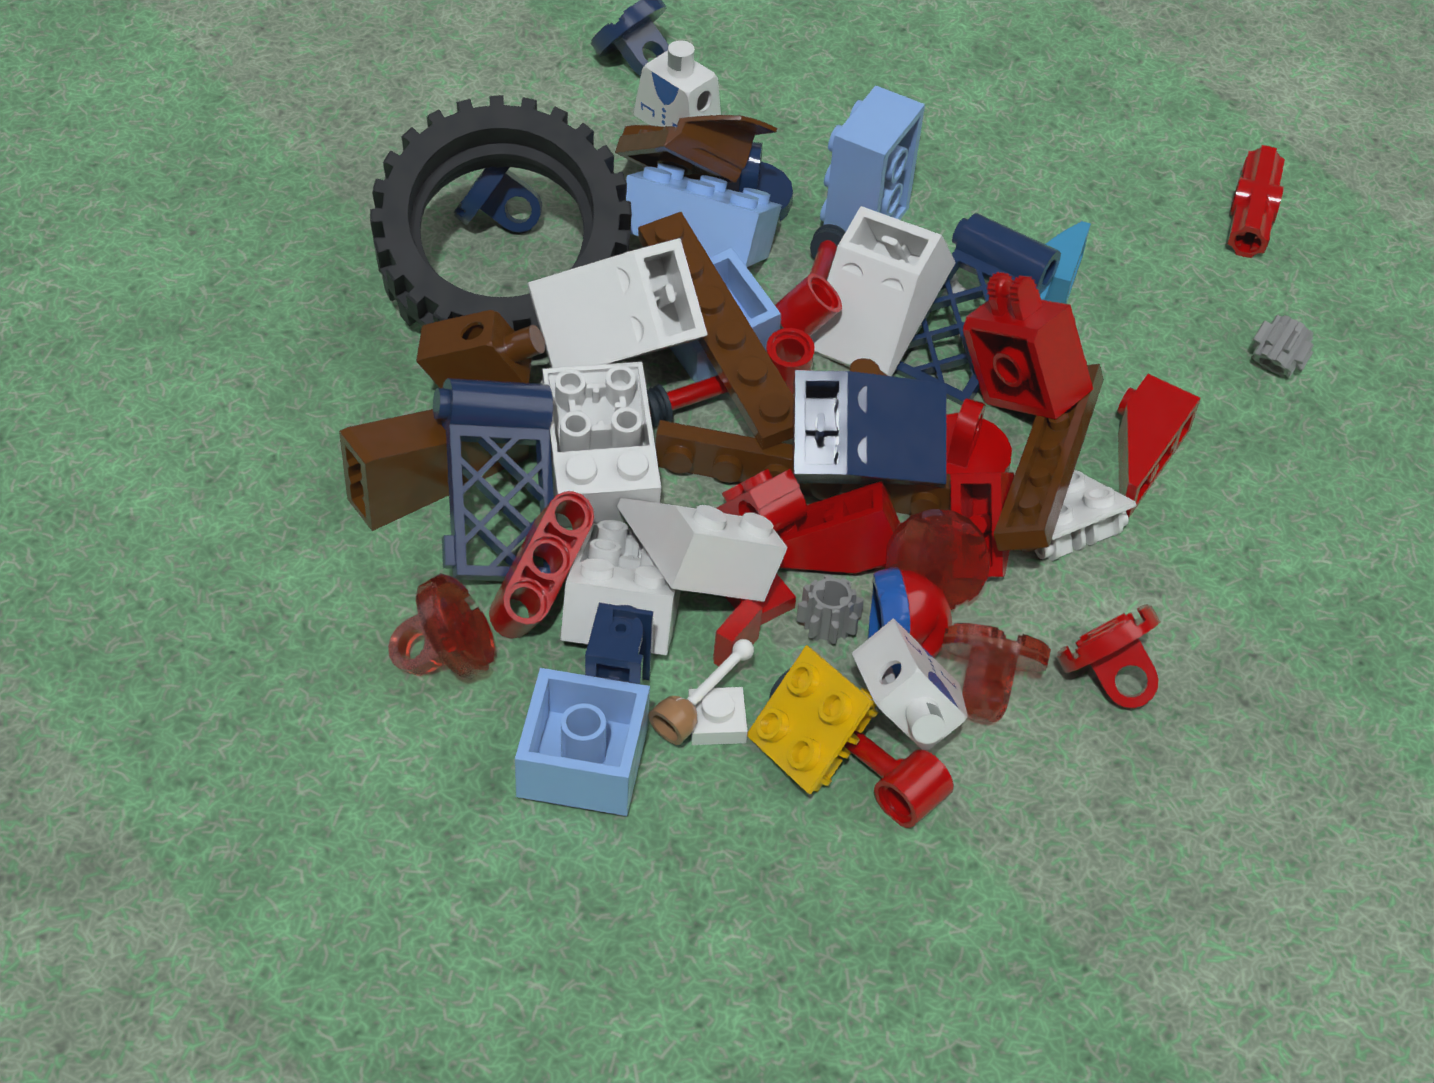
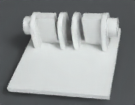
(1087, 516)

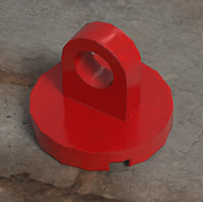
(974, 442)
(1114, 647)

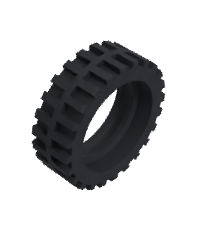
(475, 141)

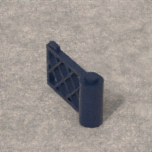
(983, 250)
(491, 415)

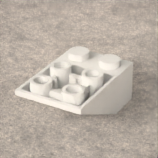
(886, 286)
(618, 307)
(602, 437)
(616, 571)

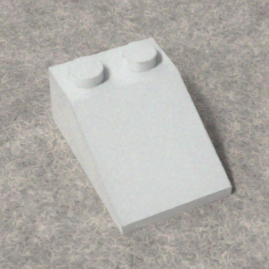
(708, 548)

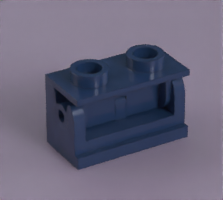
(620, 644)

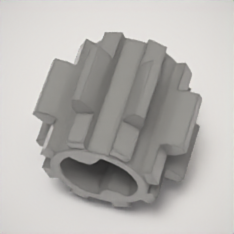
(1283, 345)
(830, 609)

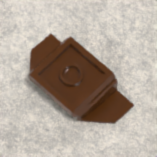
(699, 145)

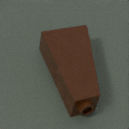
(403, 466)

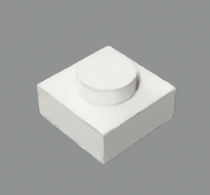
(720, 717)

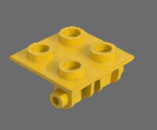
(812, 720)

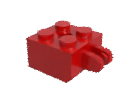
(1026, 349)

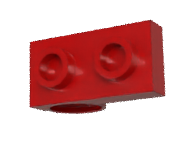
(769, 496)

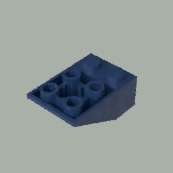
(868, 429)

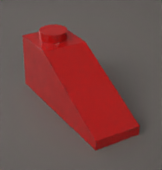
(1151, 430)
(842, 532)

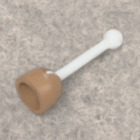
(677, 717)

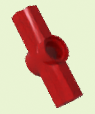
(1256, 201)

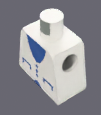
(676, 88)
(923, 698)

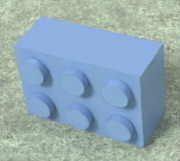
(873, 158)
(714, 213)

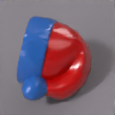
(914, 604)

